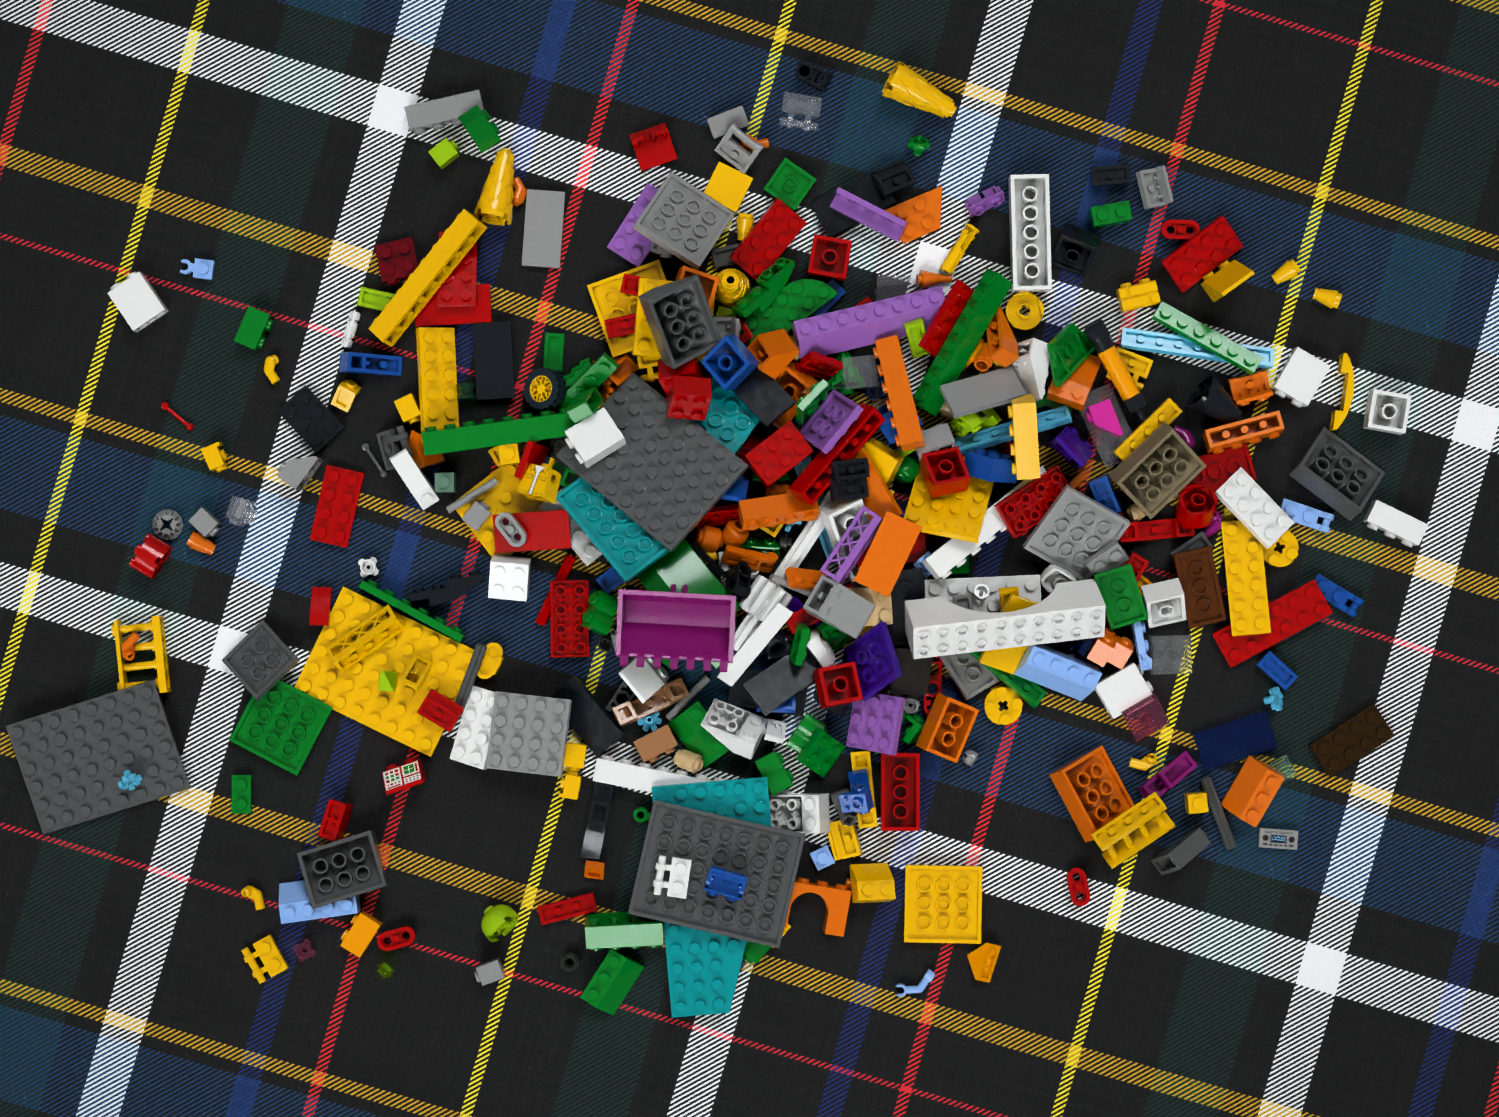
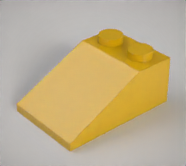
(1226, 279)

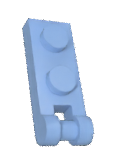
(1307, 515)

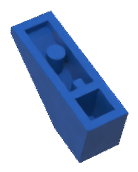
(370, 364)

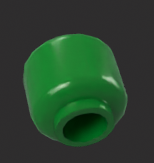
(908, 470)

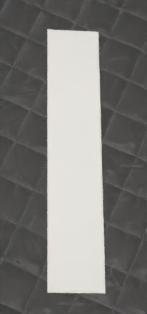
(755, 644)

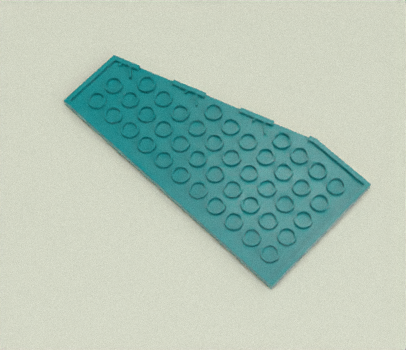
(618, 537)
(702, 963)

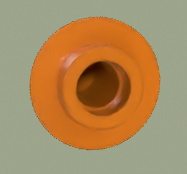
(927, 279)

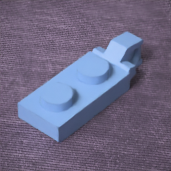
(1141, 646)

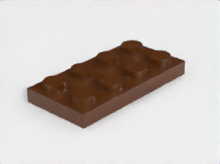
(1200, 586)

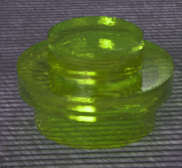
(384, 970)

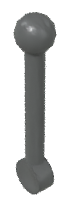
(366, 447)

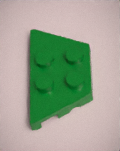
(1068, 352)

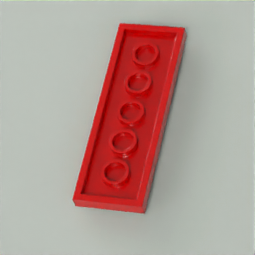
(1287, 616)

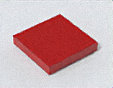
(532, 454)

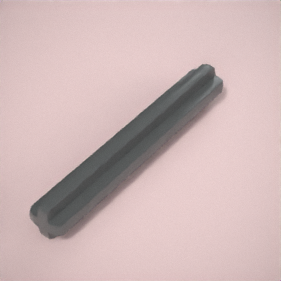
(471, 674)
(1218, 813)

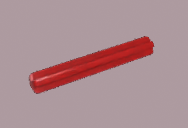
(562, 575)

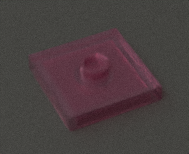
(1145, 717)

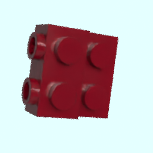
(396, 260)

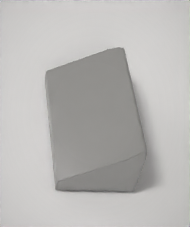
(722, 122)

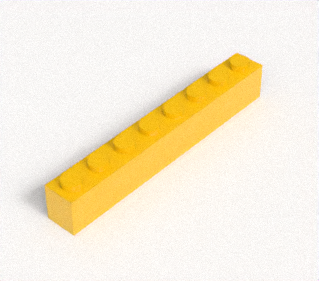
(427, 278)

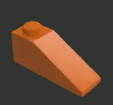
(1001, 341)

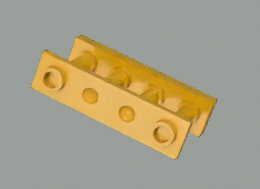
(158, 645)
(1127, 823)

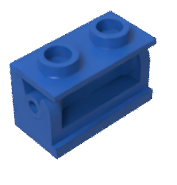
(1105, 493)
(725, 883)

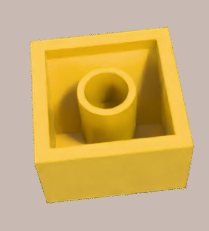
(872, 883)

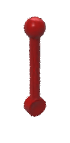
(165, 406)

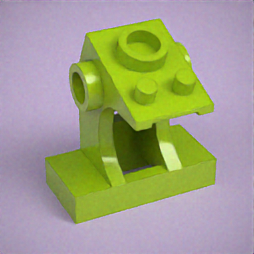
(974, 422)

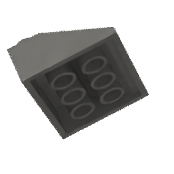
(680, 320)
(1337, 474)
(342, 869)

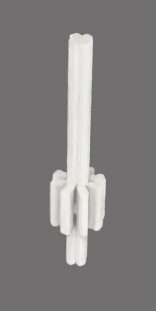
(767, 594)

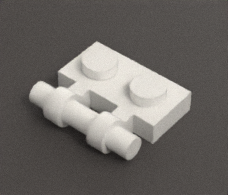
(678, 878)

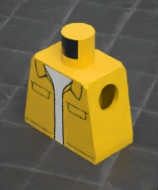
(541, 481)

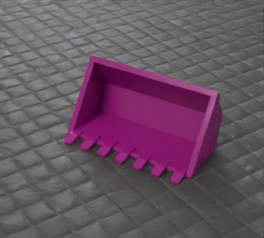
(675, 627)

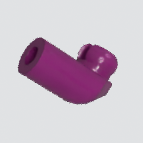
(1185, 435)
(1215, 525)

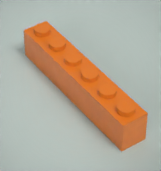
(900, 394)

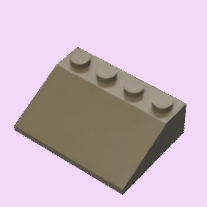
(1157, 470)

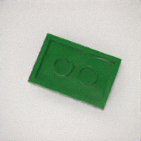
(808, 405)
(1121, 596)

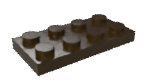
(1351, 740)

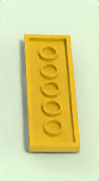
(437, 377)
(1245, 580)

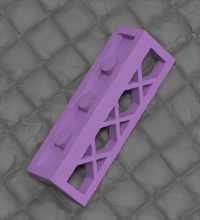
(868, 214)
(859, 548)

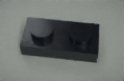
(1110, 175)

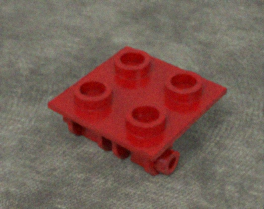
(653, 146)

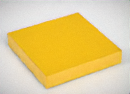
(728, 186)

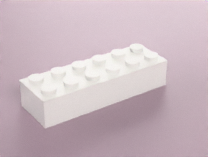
(1030, 233)
(1028, 586)

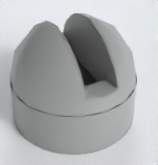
(970, 758)

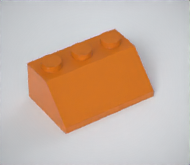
(1252, 791)

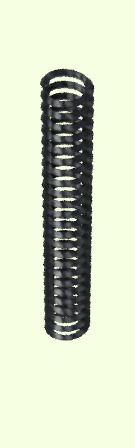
(707, 558)

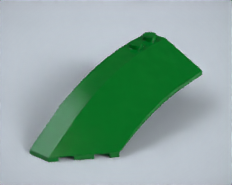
(682, 568)

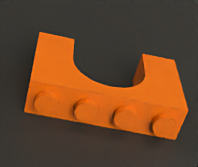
(836, 902)

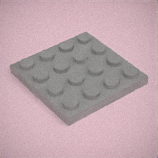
(683, 220)
(1074, 531)
(528, 734)

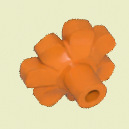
(607, 388)

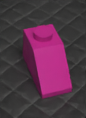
(1104, 417)

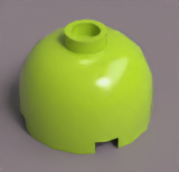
(498, 921)

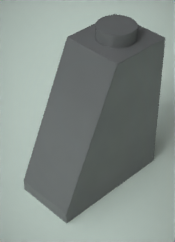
(1181, 852)

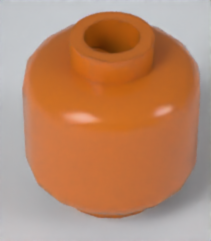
(733, 534)
(709, 538)

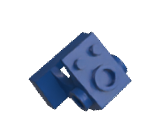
(860, 796)

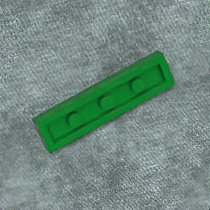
(593, 376)

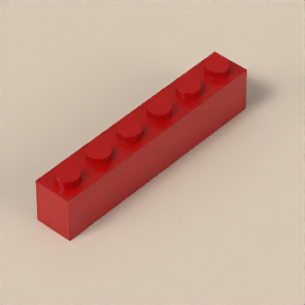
(816, 476)

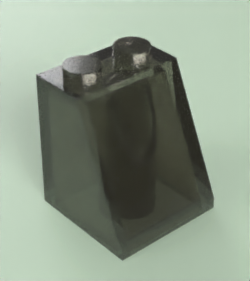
(914, 678)

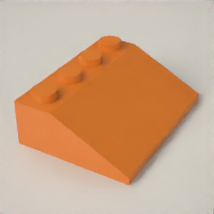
(1091, 791)

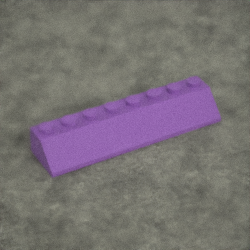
(865, 323)

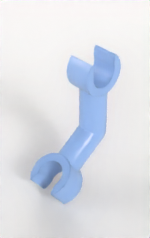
(929, 975)

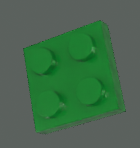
(790, 184)
(820, 752)

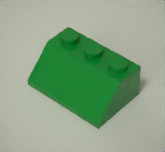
(695, 737)
(612, 981)

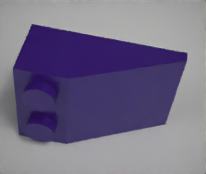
(1072, 447)

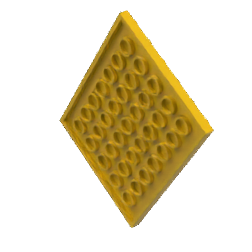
(357, 691)

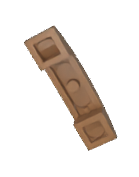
(661, 699)

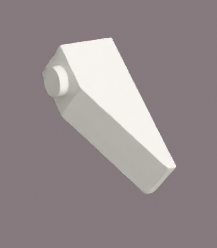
(414, 479)

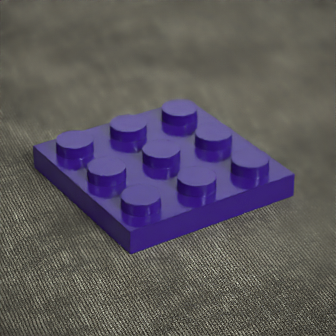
(874, 660)

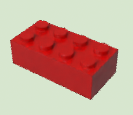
(900, 791)

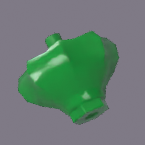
(918, 145)

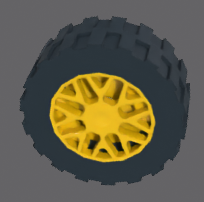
(536, 392)

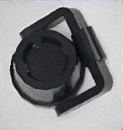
(779, 645)

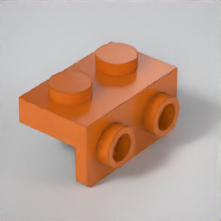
(1250, 388)

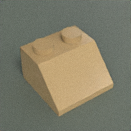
(883, 605)

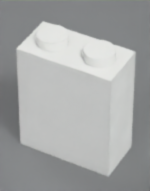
(137, 301)
(1300, 377)
(594, 438)
(1123, 689)

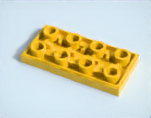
(1007, 658)

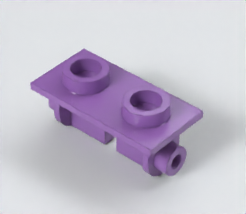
(977, 205)

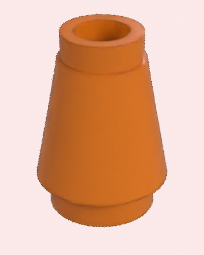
(982, 361)
(200, 543)

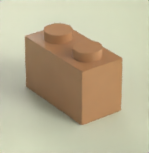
(656, 743)

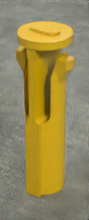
(958, 250)

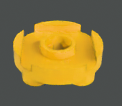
(1018, 320)
(1288, 553)
(992, 708)

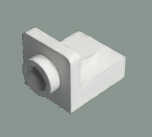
(775, 731)

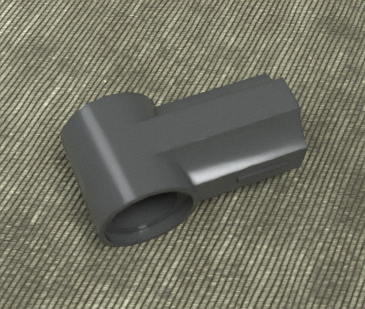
(846, 818)

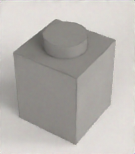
(477, 515)
(205, 522)
(489, 972)

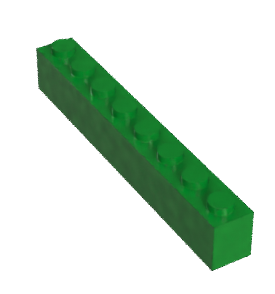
(962, 340)
(495, 433)

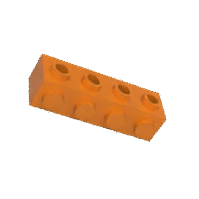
(1243, 431)
(775, 511)

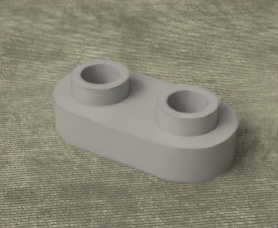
(510, 530)

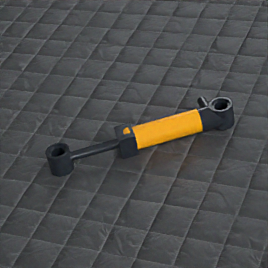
(1116, 368)

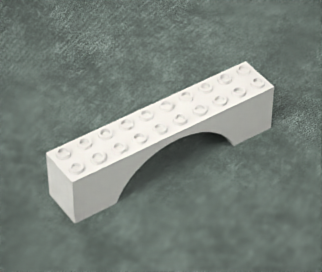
(943, 628)

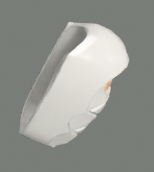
(1053, 575)
(820, 649)

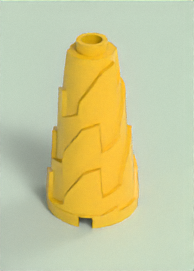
(915, 91)
(497, 193)
(727, 293)

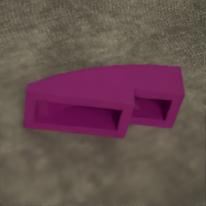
(1168, 775)

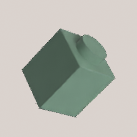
(445, 482)

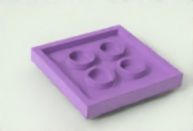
(830, 421)
(876, 724)

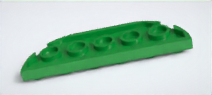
(794, 303)

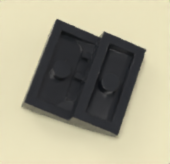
(849, 479)

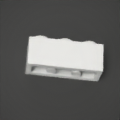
(1395, 523)

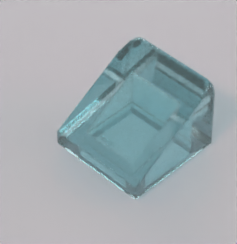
(1284, 766)

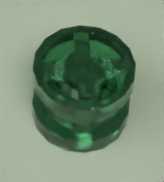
(466, 391)

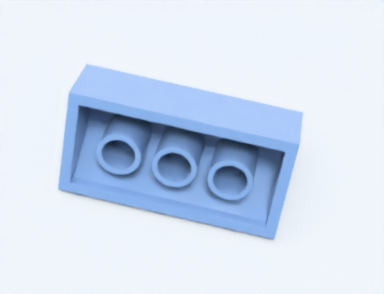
(1058, 671)
(296, 904)

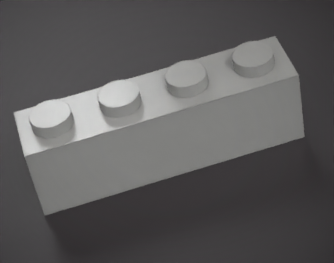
(441, 111)

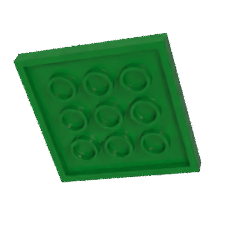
(282, 726)

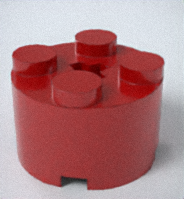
(1196, 506)
(150, 556)

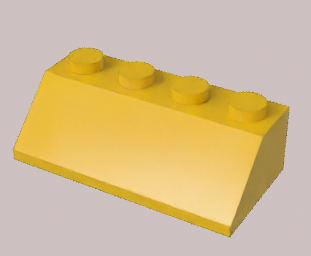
(1025, 437)

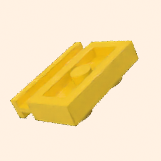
(844, 840)

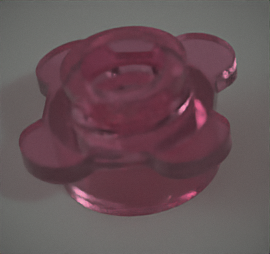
(298, 948)

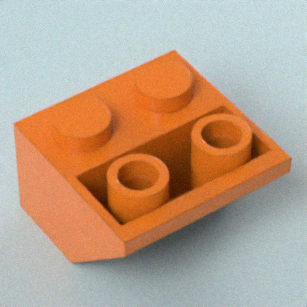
(773, 351)

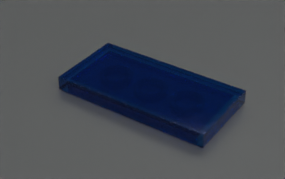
(1234, 740)

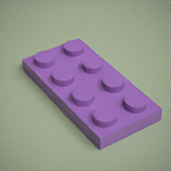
(627, 241)

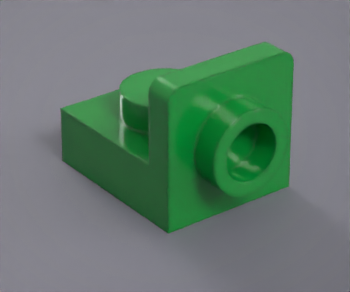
(913, 732)

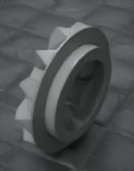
(176, 525)

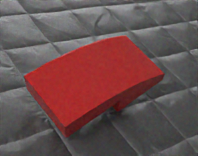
(320, 606)

